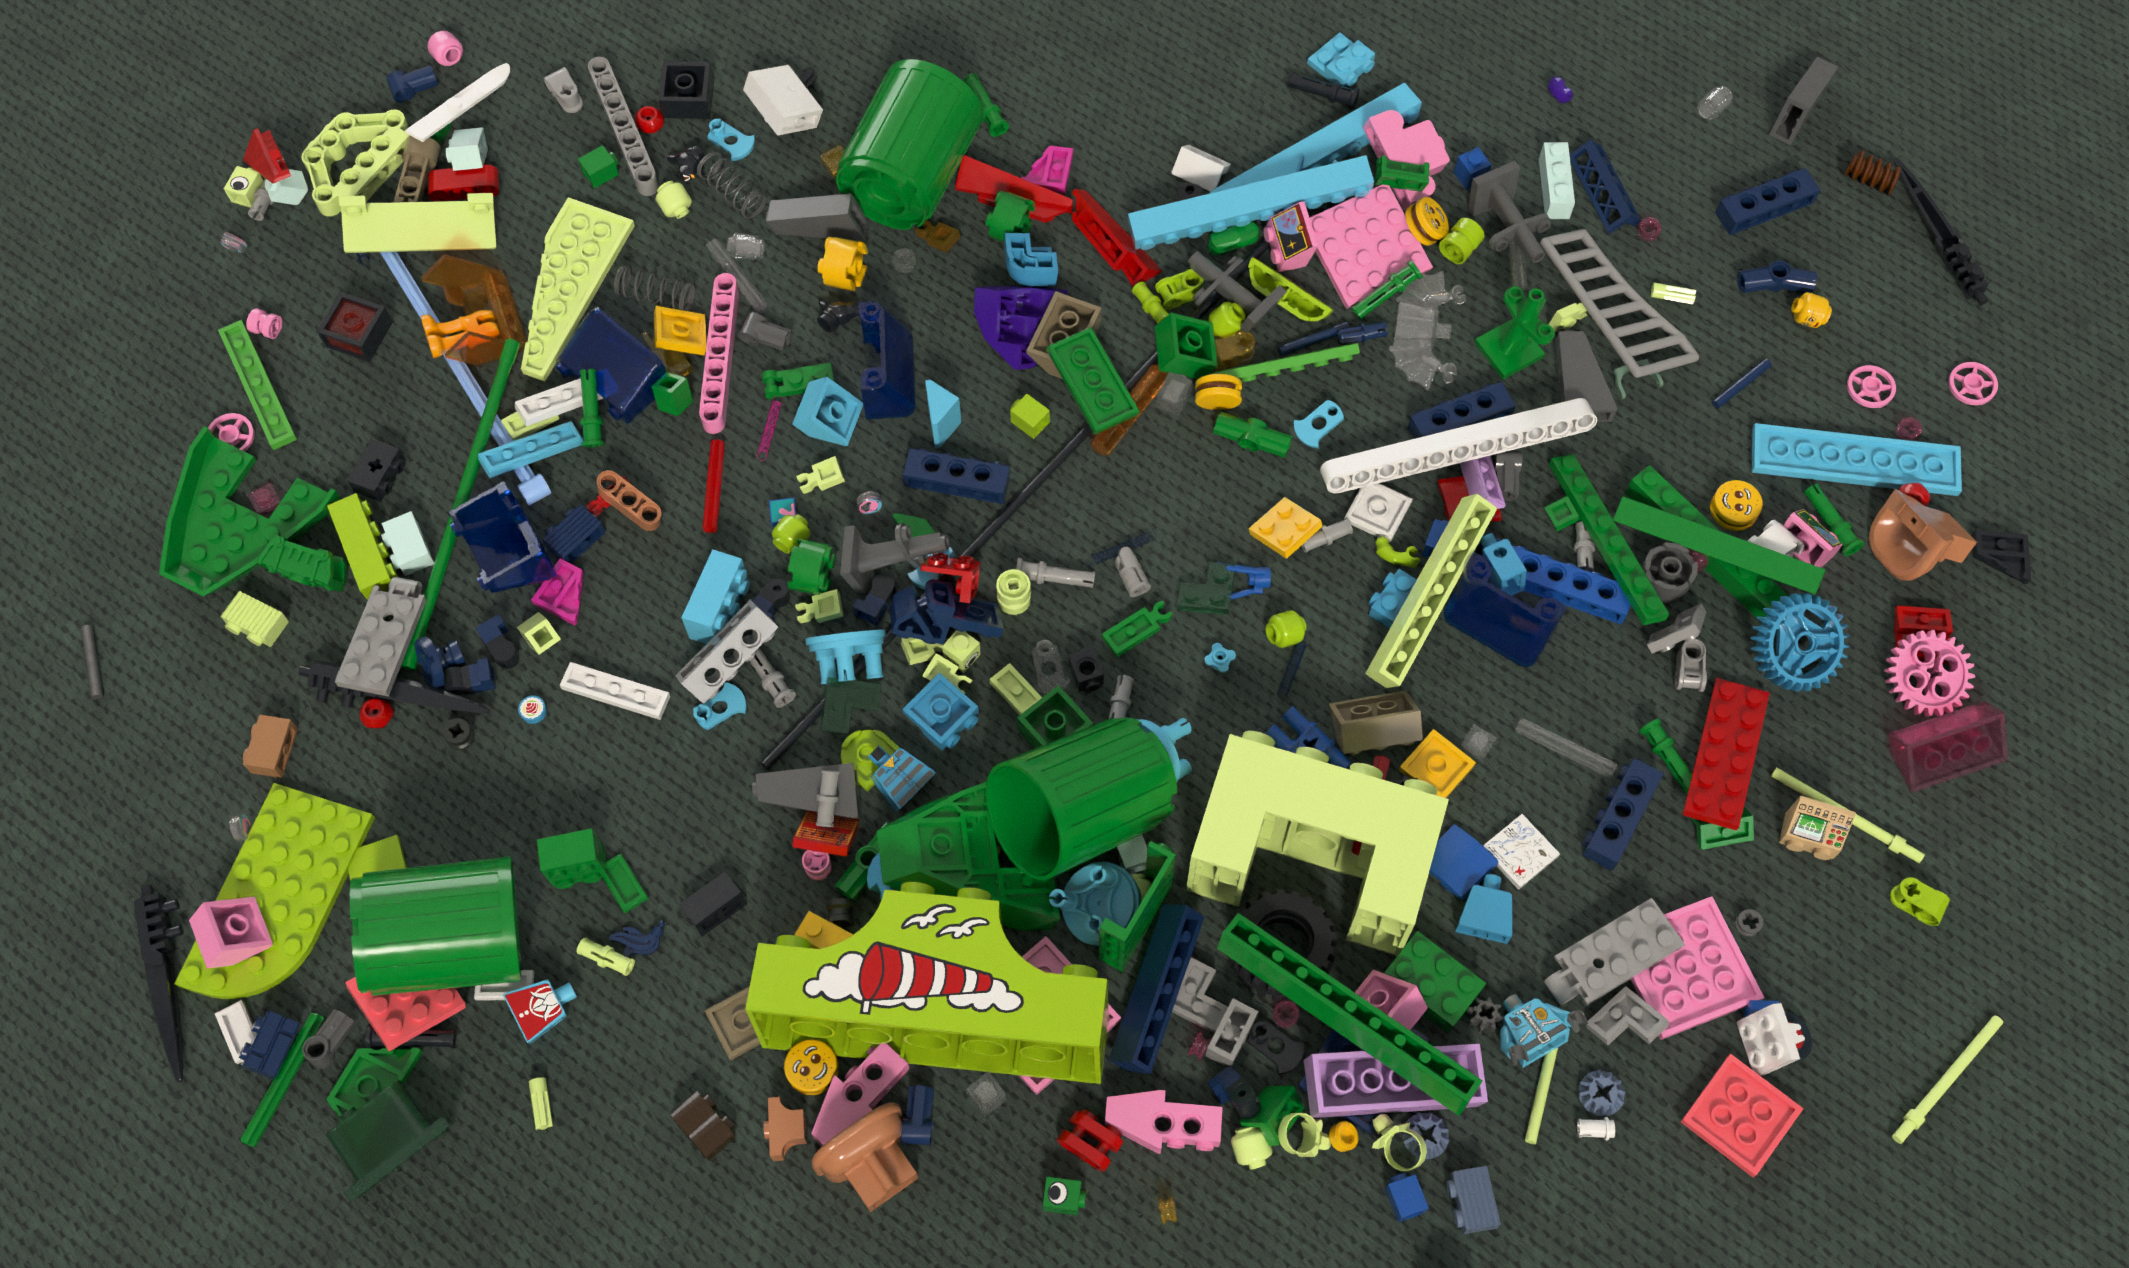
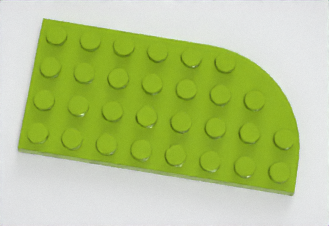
(295, 872)

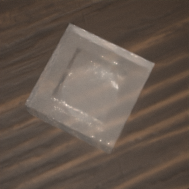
(1478, 742)

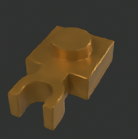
(939, 237)

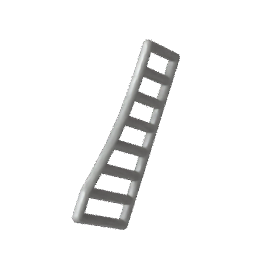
(1621, 286)

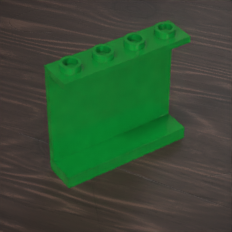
(1118, 943)

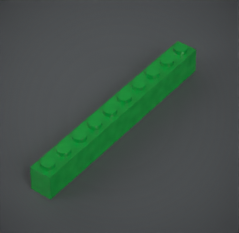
(1349, 1014)

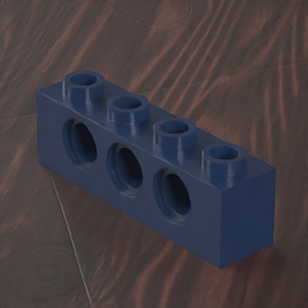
(1767, 201)
(1492, 396)
(966, 485)
(1644, 781)

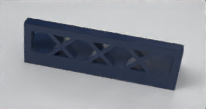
(1612, 184)

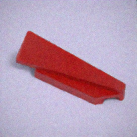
(988, 181)
(1112, 240)

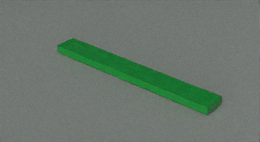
(1719, 545)

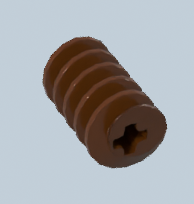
(1873, 171)

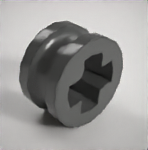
(1752, 916)

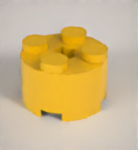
(843, 263)

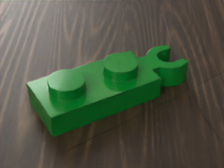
(1135, 629)

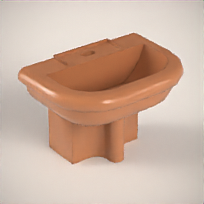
(1914, 537)
(868, 1156)

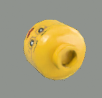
(1811, 310)

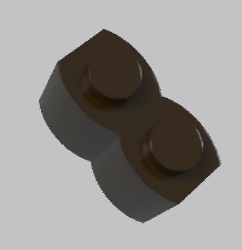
(703, 1125)

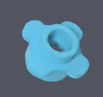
(1223, 664)

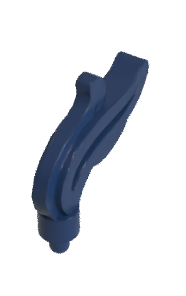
(638, 943)

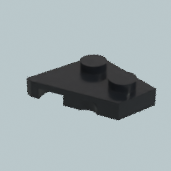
(2004, 553)

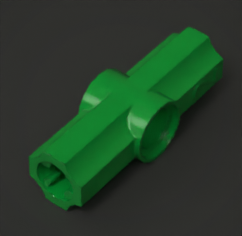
(1252, 434)
(855, 878)

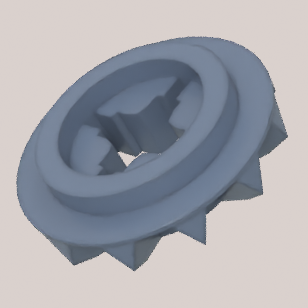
(1601, 1106)
(1440, 1135)

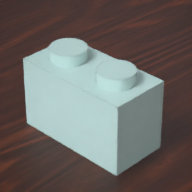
(467, 149)
(407, 544)

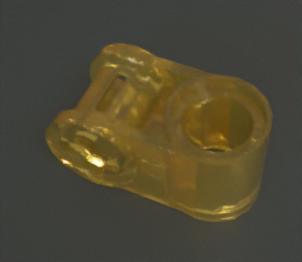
(1232, 352)

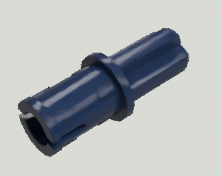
(1362, 332)

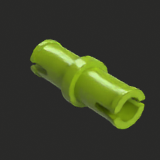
(1150, 303)

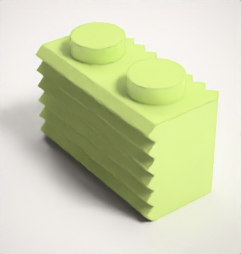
(254, 619)

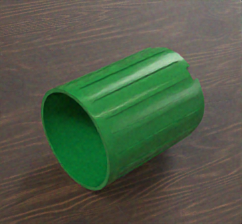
(909, 143)
(1080, 796)
(435, 927)

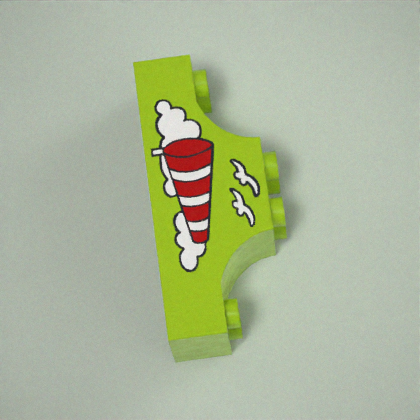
(936, 989)

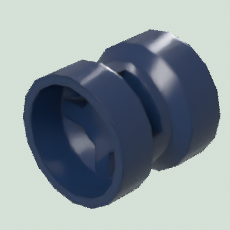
(450, 655)

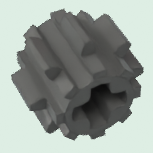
(1484, 1022)

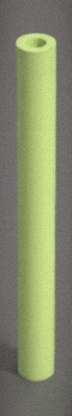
(1540, 1097)

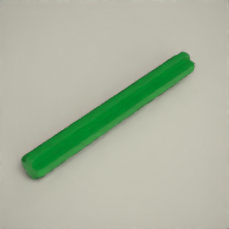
(281, 1083)

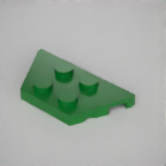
(369, 1071)

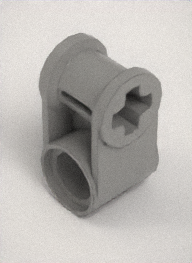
(564, 90)
(1691, 671)

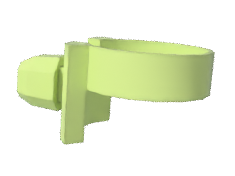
(1384, 1126)
(1312, 1136)

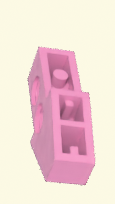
(1140, 1111)
(839, 1112)

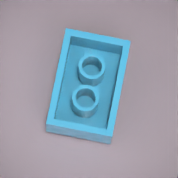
(715, 596)

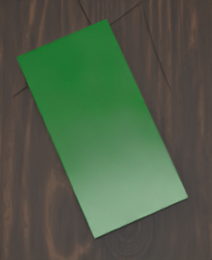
(1092, 380)

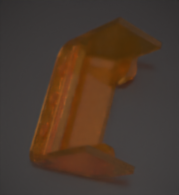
(477, 289)

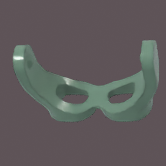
(1619, 372)

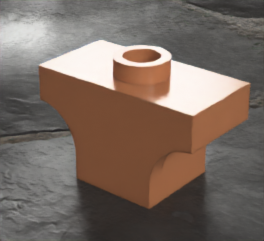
(784, 1128)

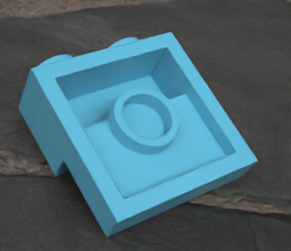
(1342, 60)

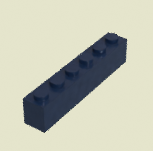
(1156, 989)

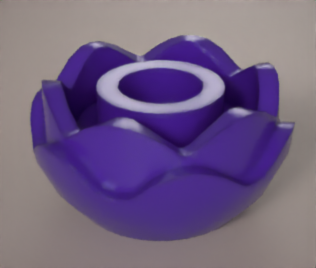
(1559, 90)

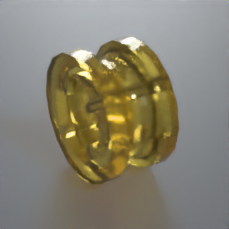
(1167, 1210)

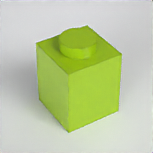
(1029, 415)

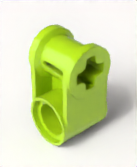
(1178, 288)
(1920, 901)

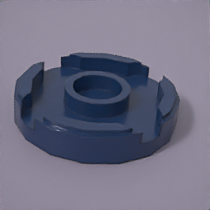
(428, 657)

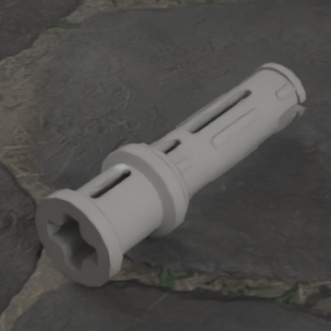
(1040, 572)
(772, 680)

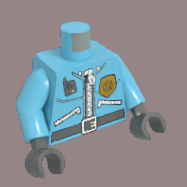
(1535, 1029)

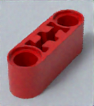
(457, 184)

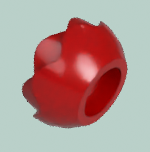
(649, 126)
(1918, 491)
(377, 720)

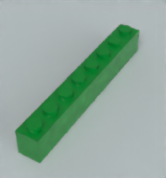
(1746, 586)

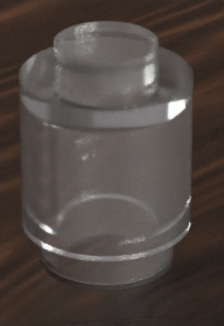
(1714, 102)
(746, 246)

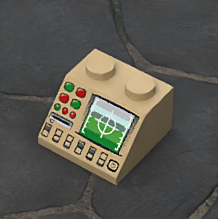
(1816, 828)

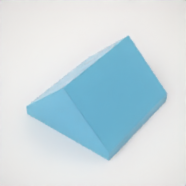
(943, 411)

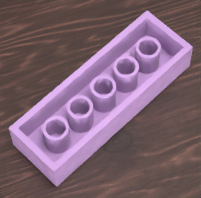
(1363, 1085)

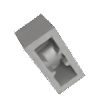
(1231, 1033)

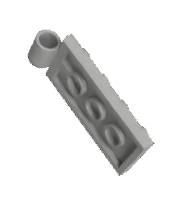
(382, 645)
(1625, 948)

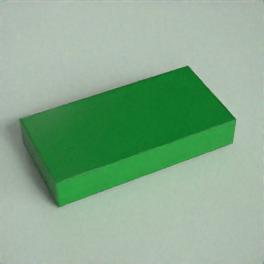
(623, 884)

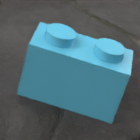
(828, 412)

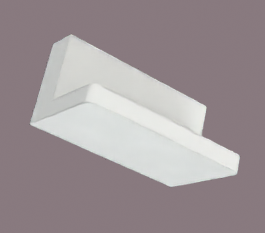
(1199, 167)

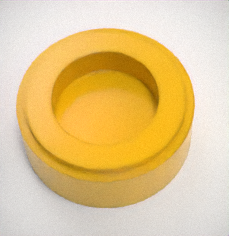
(1343, 1136)

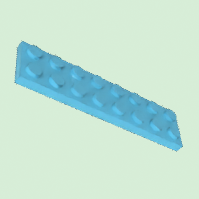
(1855, 459)

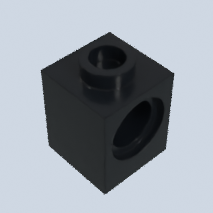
(1086, 660)

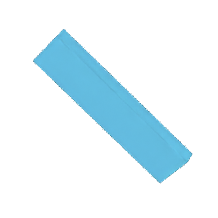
(530, 449)

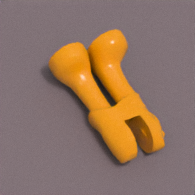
(478, 322)

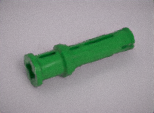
(992, 115)
(1395, 280)
(591, 421)
(1834, 521)
(1664, 747)

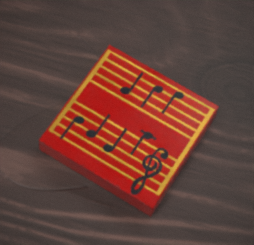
(829, 840)

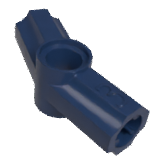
(1777, 277)

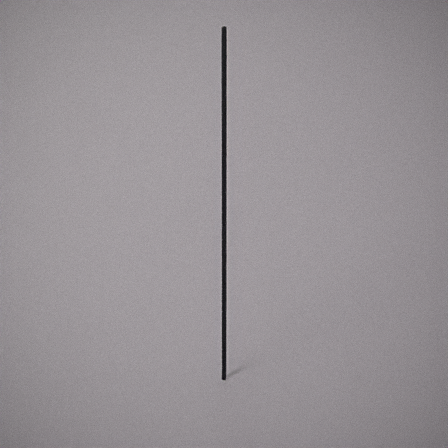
(1014, 505)

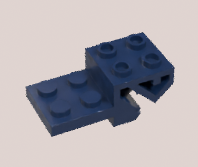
(933, 614)

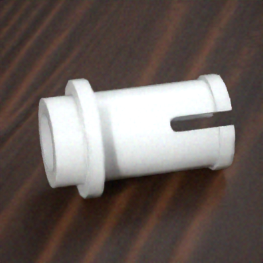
(1596, 1128)

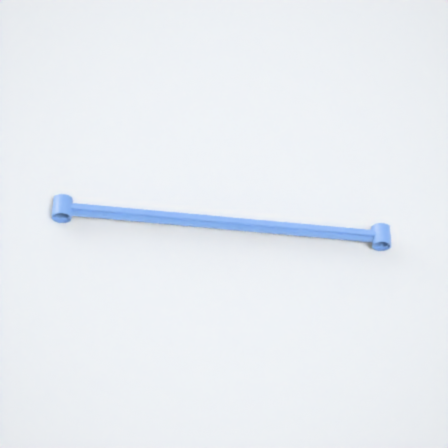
(532, 487)

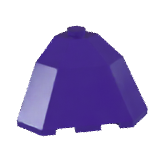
(1011, 317)

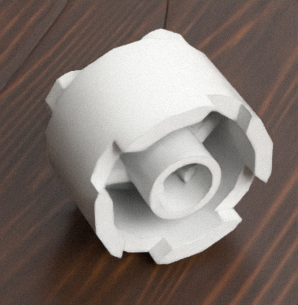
(1778, 539)

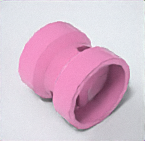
(261, 322)
(813, 860)

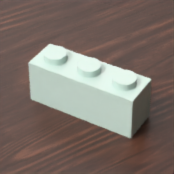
(1556, 180)

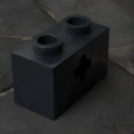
(376, 470)

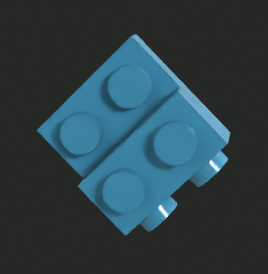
(1389, 603)
(942, 712)

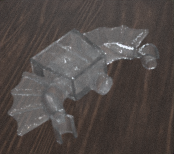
(1419, 326)

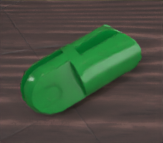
(1233, 238)

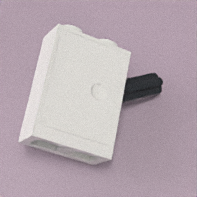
(784, 98)

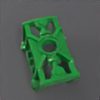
(304, 564)

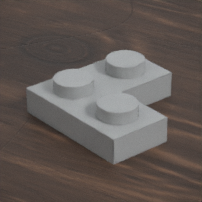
(1686, 627)
(1193, 1003)
(1627, 1011)

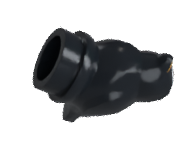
(687, 161)
(836, 314)

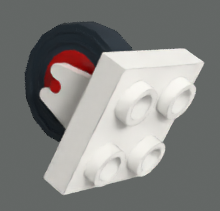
(1774, 1039)

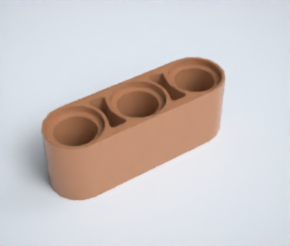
(625, 489)

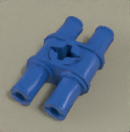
(1308, 734)

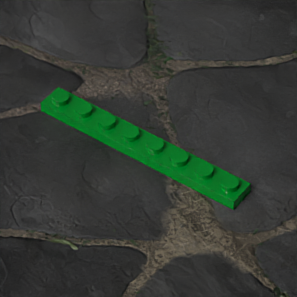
(1609, 540)

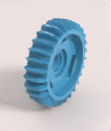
(1789, 620)

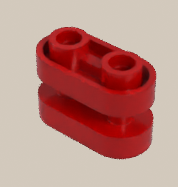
(1107, 1137)

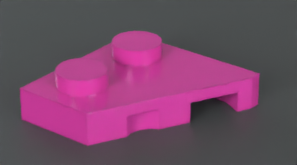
(563, 593)

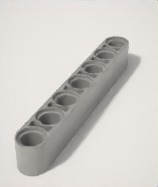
(623, 126)

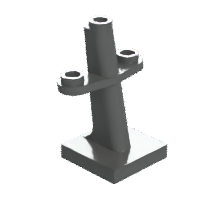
(1496, 192)
(1231, 290)
(861, 557)

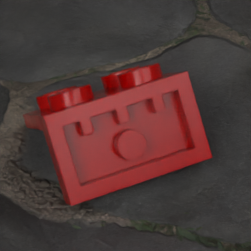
(963, 566)

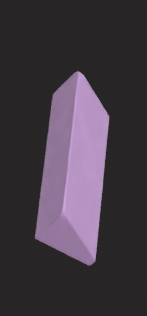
(1482, 480)

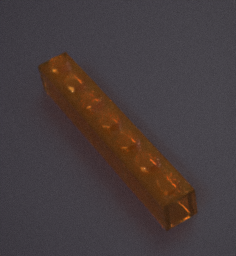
(1142, 395)

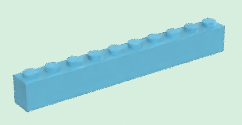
(1333, 141)
(1250, 202)

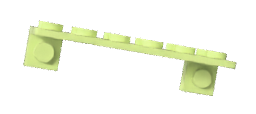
(418, 225)

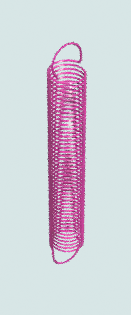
(766, 428)

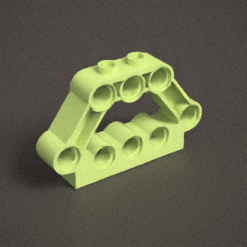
(371, 167)

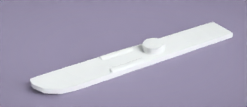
(459, 103)

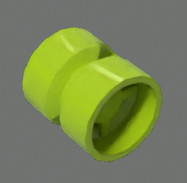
(1463, 239)

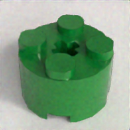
(1009, 215)
(811, 567)

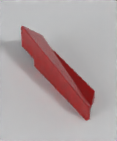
(266, 157)

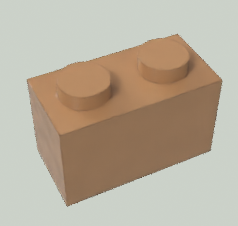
(270, 746)

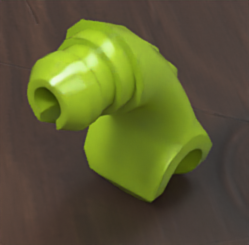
(1387, 553)

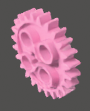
(1952, 682)

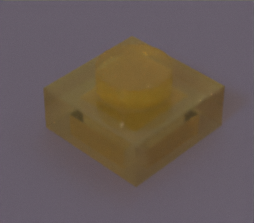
(831, 159)

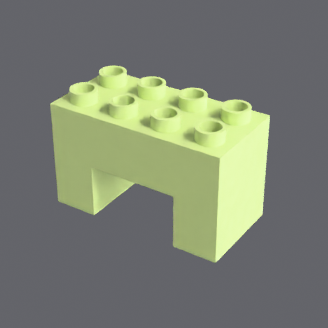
(1314, 814)

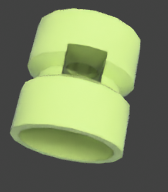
(1013, 591)

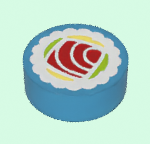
(532, 709)

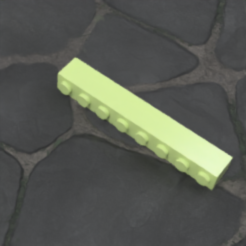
(1431, 591)

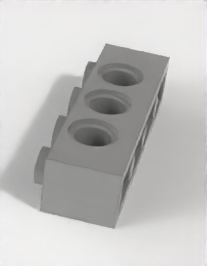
(729, 637)

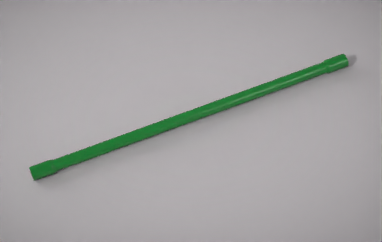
(445, 550)

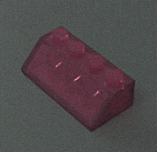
(1950, 745)

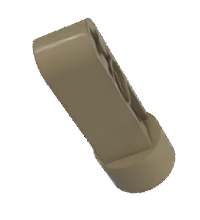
(419, 161)

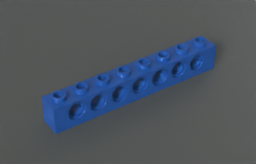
(1568, 574)

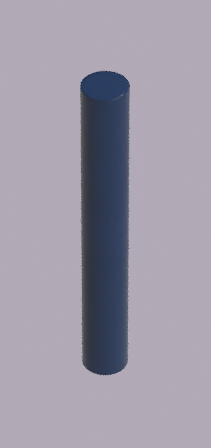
(1311, 339)
(1741, 383)

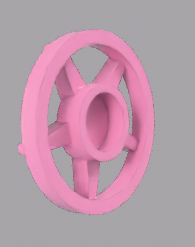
(1973, 383)
(1871, 386)
(231, 433)

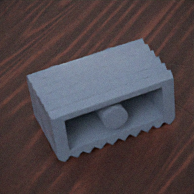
(1473, 1200)

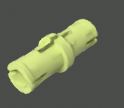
(605, 956)

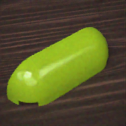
(1295, 299)

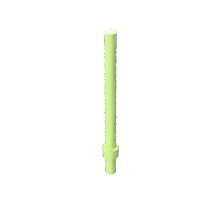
(1895, 843)
(1915, 1117)

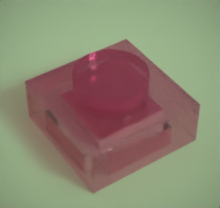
(264, 499)

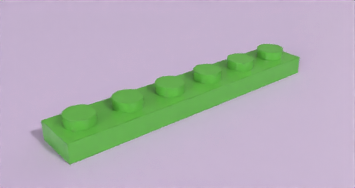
(1294, 362)
(257, 385)

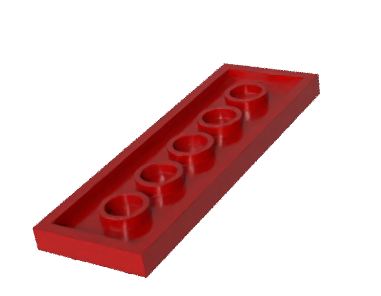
(1726, 754)

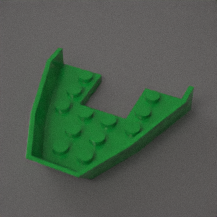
(216, 540)
(955, 848)

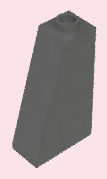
(1803, 100)
(819, 217)
(1581, 375)
(800, 788)

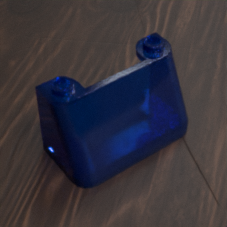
(621, 364)
(890, 388)
(502, 541)
(1500, 618)

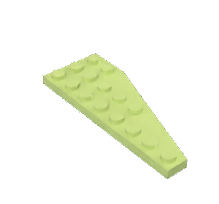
(574, 264)

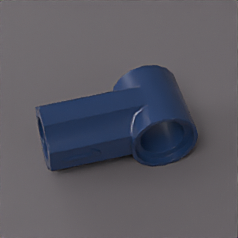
(404, 84)
(918, 1121)

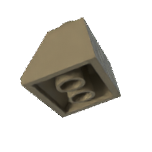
(1062, 319)
(1376, 722)

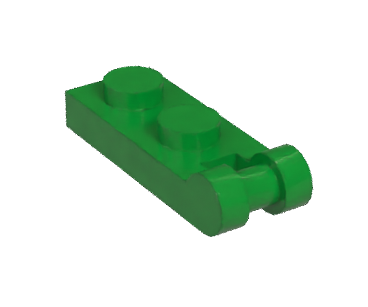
(794, 380)

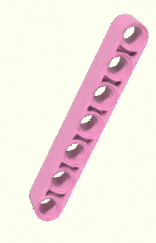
(722, 362)

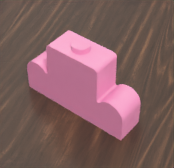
(1409, 145)

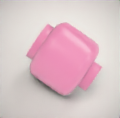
(445, 48)

